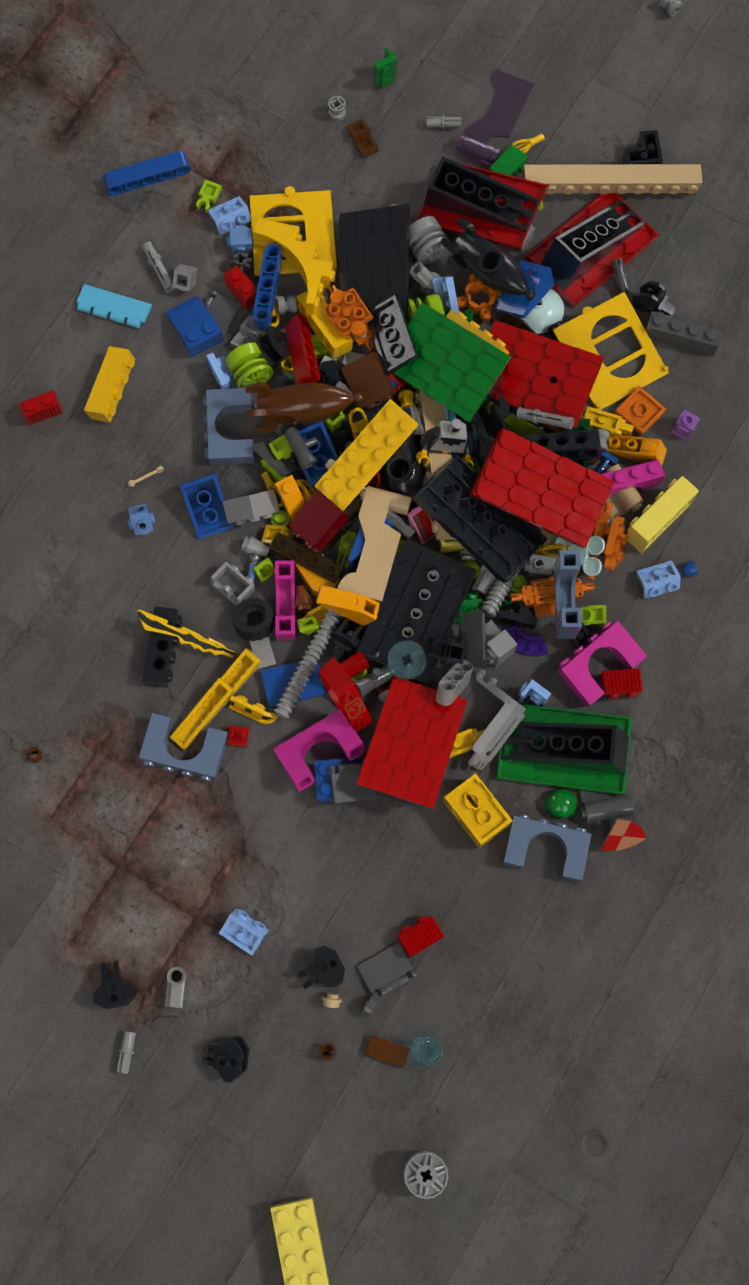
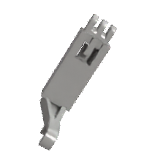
(499, 728)

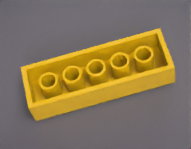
(366, 455)

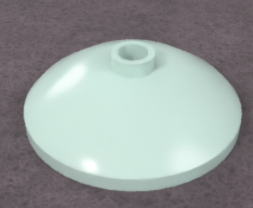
(546, 314)

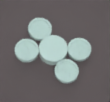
(595, 546)

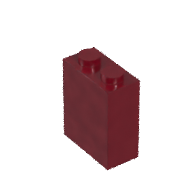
(318, 521)

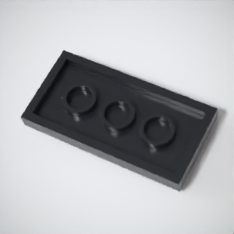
(392, 335)

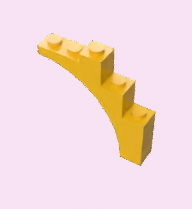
(303, 255)

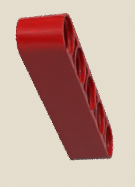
(302, 350)

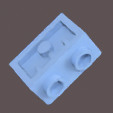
(230, 215)
(445, 288)
(221, 372)
(659, 579)
(537, 693)
(244, 931)

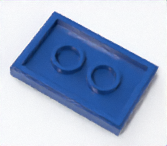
(277, 678)

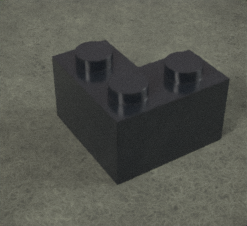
(647, 150)

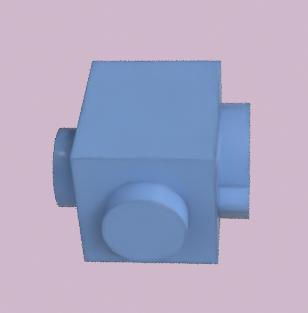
(240, 239)

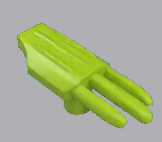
(346, 547)

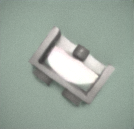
(232, 583)

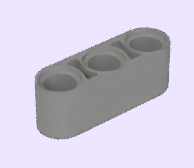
(453, 683)

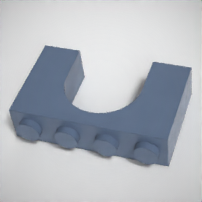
(221, 450)
(567, 617)
(205, 764)
(574, 843)

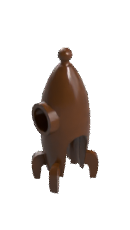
(298, 404)

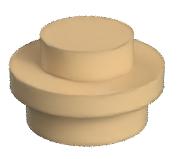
(331, 1000)

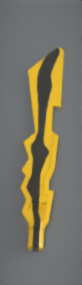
(186, 636)

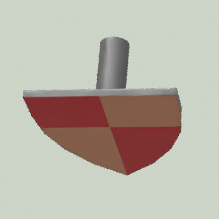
(622, 835)

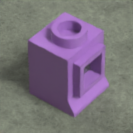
(685, 425)

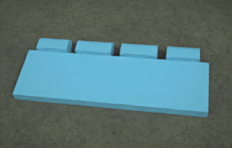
(116, 305)

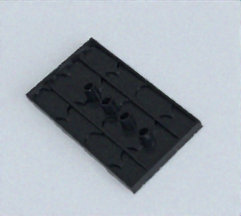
(375, 254)
(486, 532)
(417, 604)

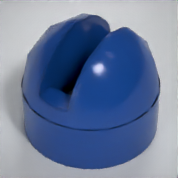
(689, 569)

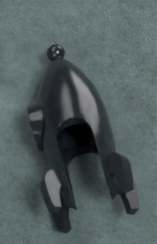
(488, 262)
(482, 443)
(403, 470)

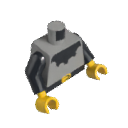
(447, 439)

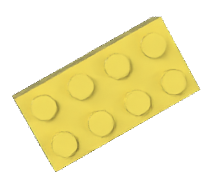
(661, 513)
(299, 1243)

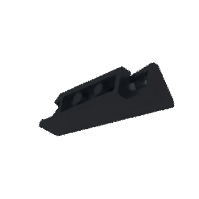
(344, 436)

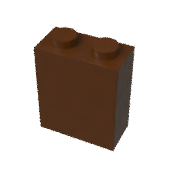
(368, 378)

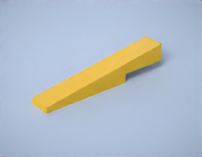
(216, 698)

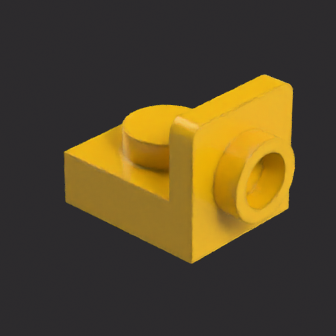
(271, 531)

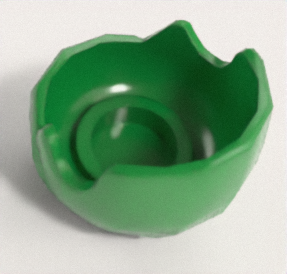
(561, 803)

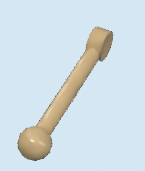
(131, 483)

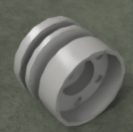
(425, 240)
(421, 1162)

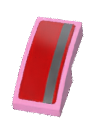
(421, 523)

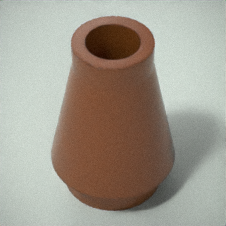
(303, 600)

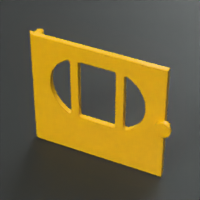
(318, 220)
(608, 387)

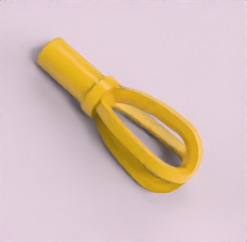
(528, 142)
(269, 483)
(541, 551)

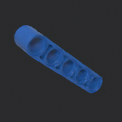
(146, 173)
(271, 279)

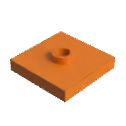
(640, 410)

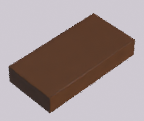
(387, 1051)

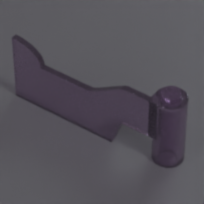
(498, 122)

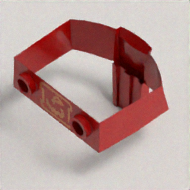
(343, 691)

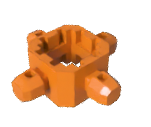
(484, 308)

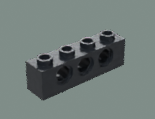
(570, 444)
(162, 676)

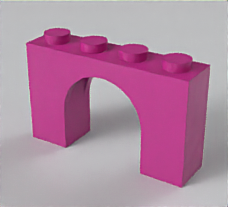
(576, 671)
(333, 729)

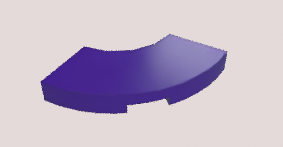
(527, 644)

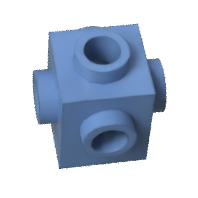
(141, 519)

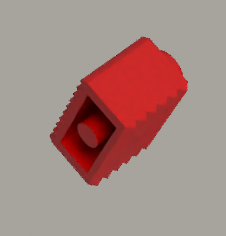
(241, 287)
(41, 407)
(621, 683)
(420, 936)

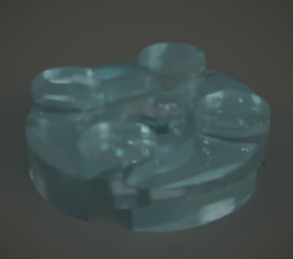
(416, 654)

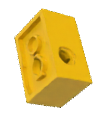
(477, 810)

